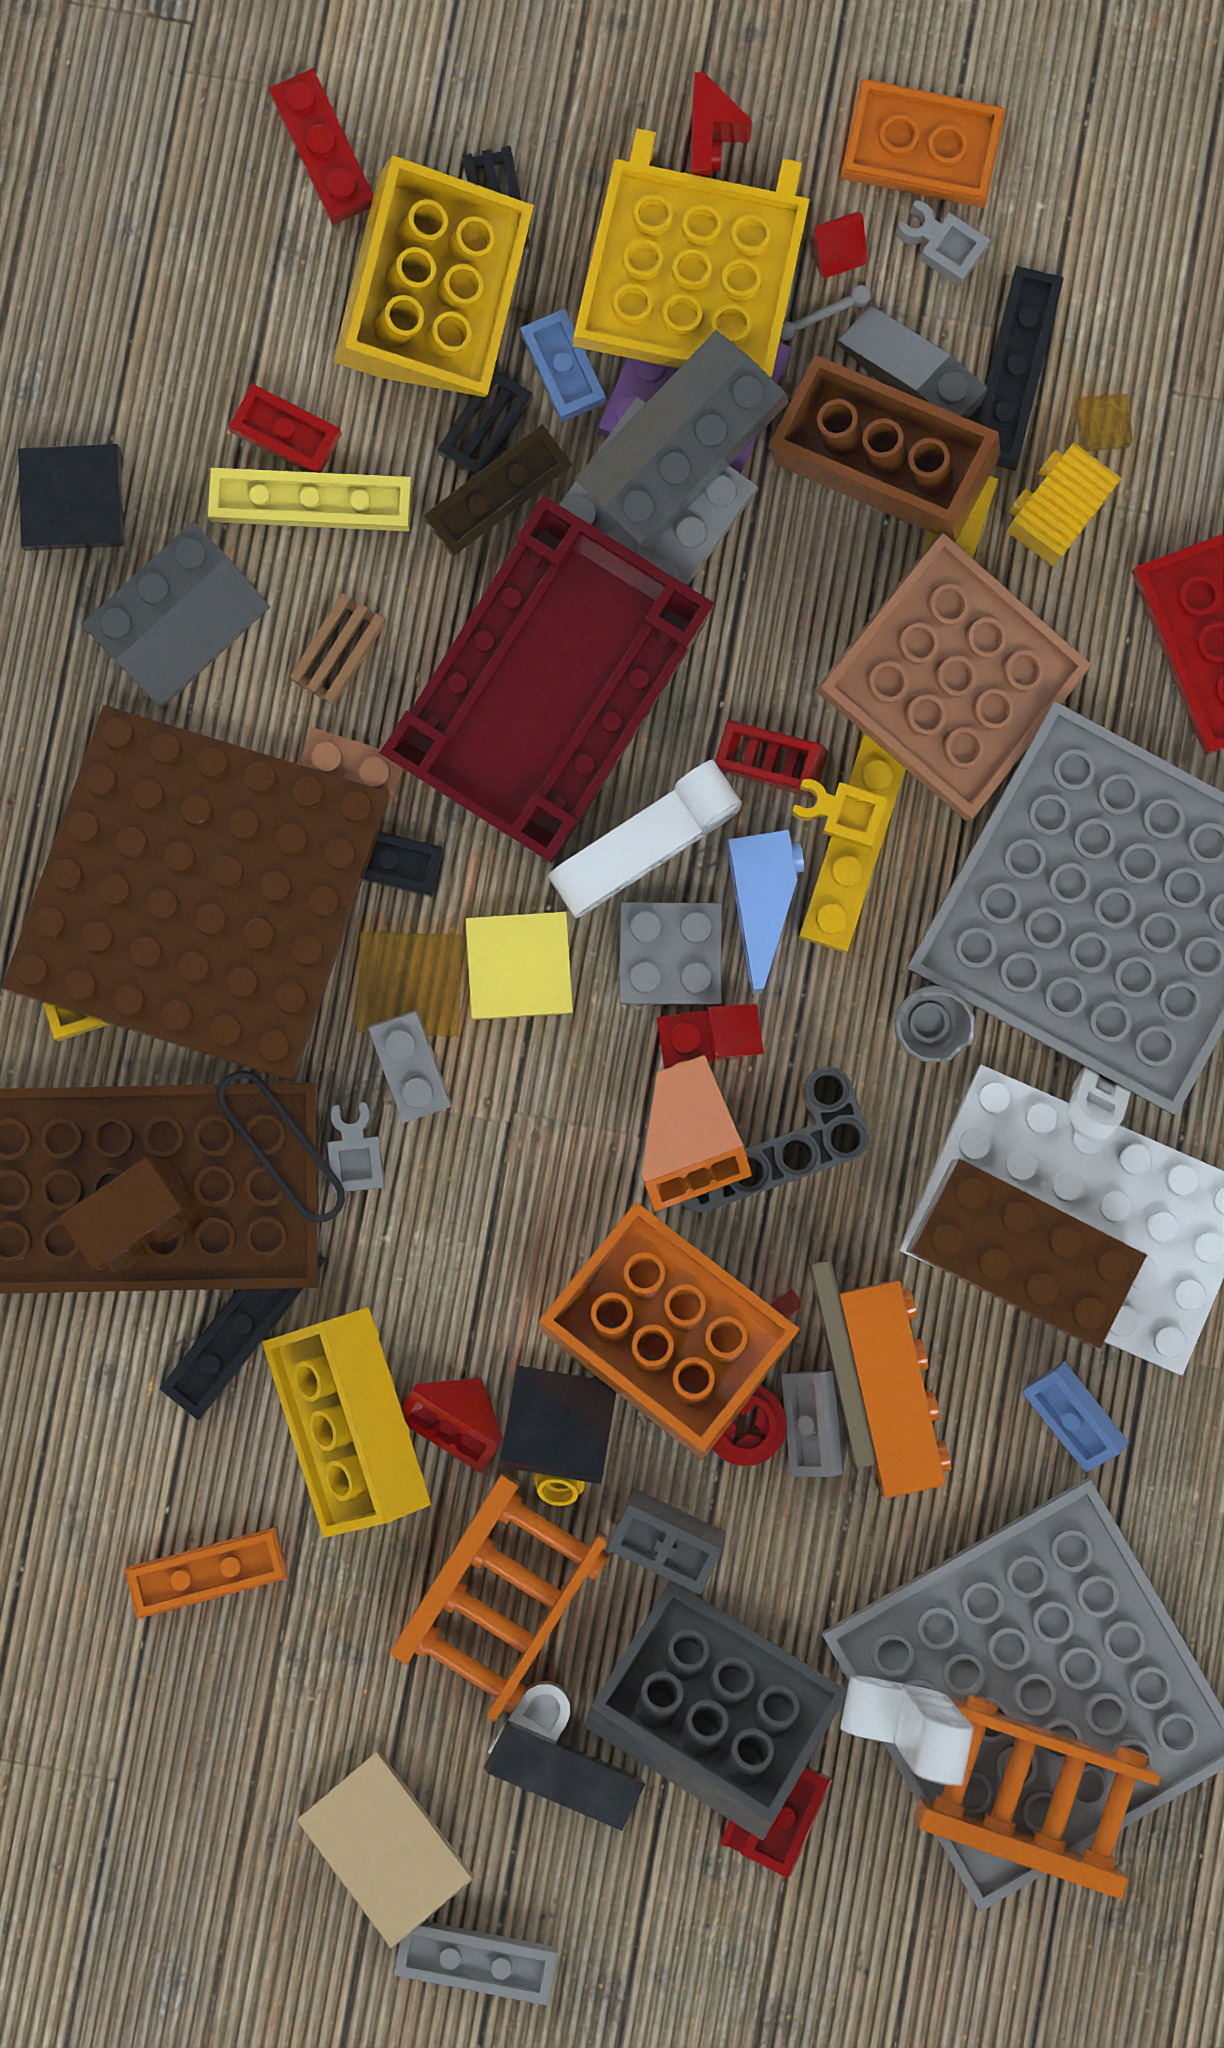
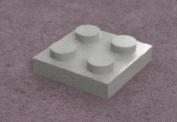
(670, 953)

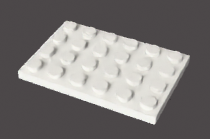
(1117, 1185)

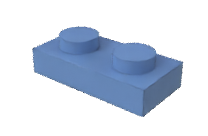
(561, 367)
(1075, 1417)

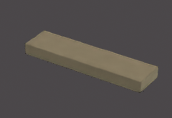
(842, 1364)

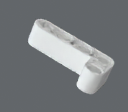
(647, 840)
(916, 1719)

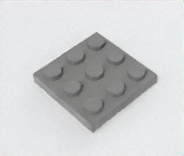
(691, 536)

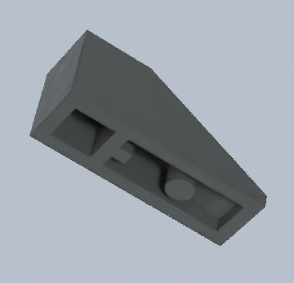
(911, 363)

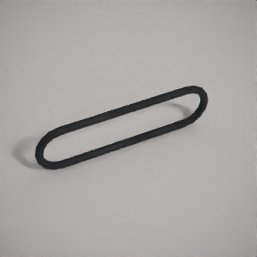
(264, 1160)

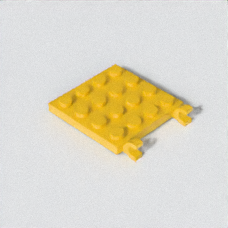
(689, 260)

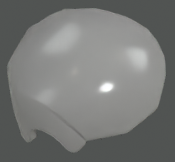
(934, 1024)

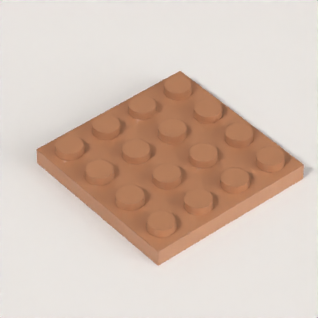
(953, 676)

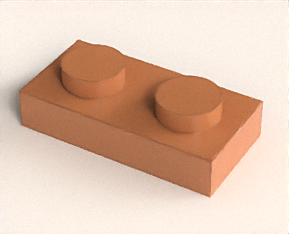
(351, 761)

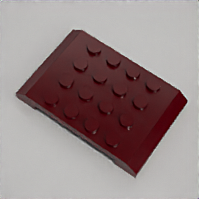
(549, 679)

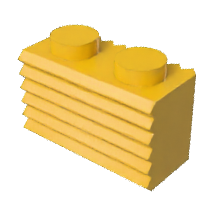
(1063, 503)

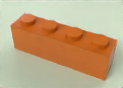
(893, 1388)

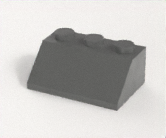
(176, 615)

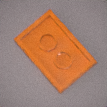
(923, 143)

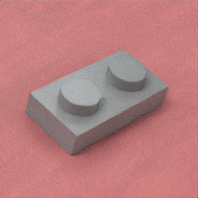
(410, 1066)
(812, 1424)

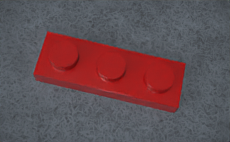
(322, 146)

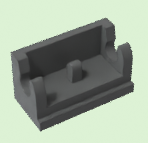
(667, 1541)

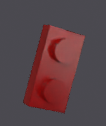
(285, 430)

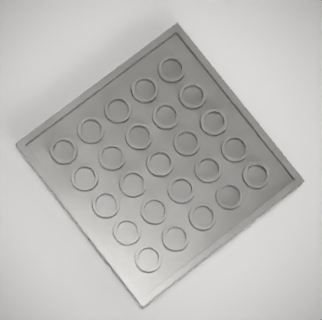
(1094, 910)
(1060, 1636)

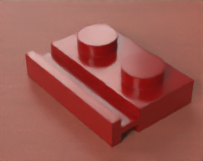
(790, 1829)

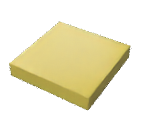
(519, 965)

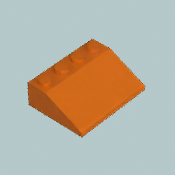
(668, 1330)

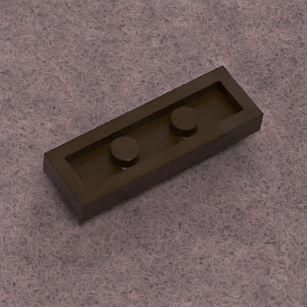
(497, 490)

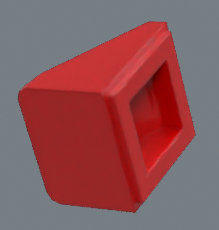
(839, 245)

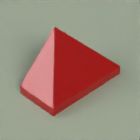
(456, 1419)

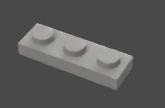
(477, 1962)

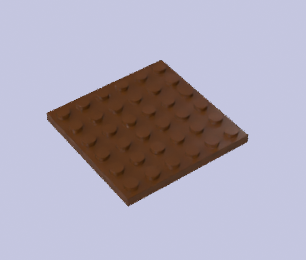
(197, 892)

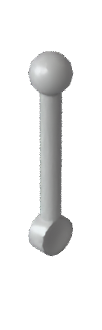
(859, 298)

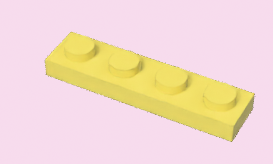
(310, 499)

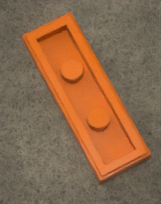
(206, 1572)

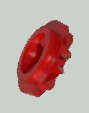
(751, 1449)

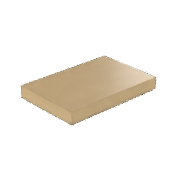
(385, 1849)

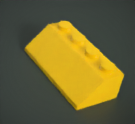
(346, 1423)

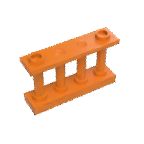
(450, 1594)
(1047, 1848)

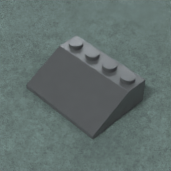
(715, 1709)

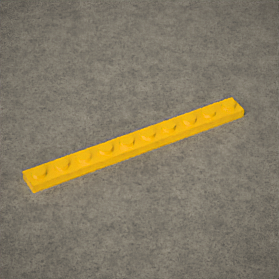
(847, 866)

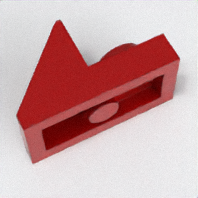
(713, 122)
(716, 1033)

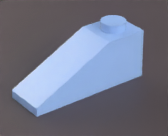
(763, 886)

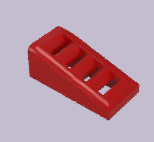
(730, 740)

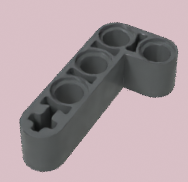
(814, 1137)

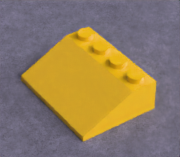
(433, 280)

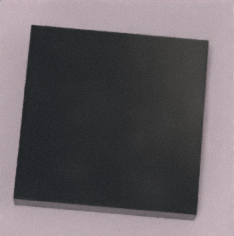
(70, 497)
(558, 1425)

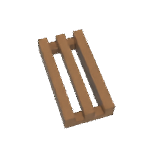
(359, 613)

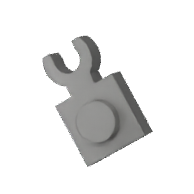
(949, 247)
(355, 1158)

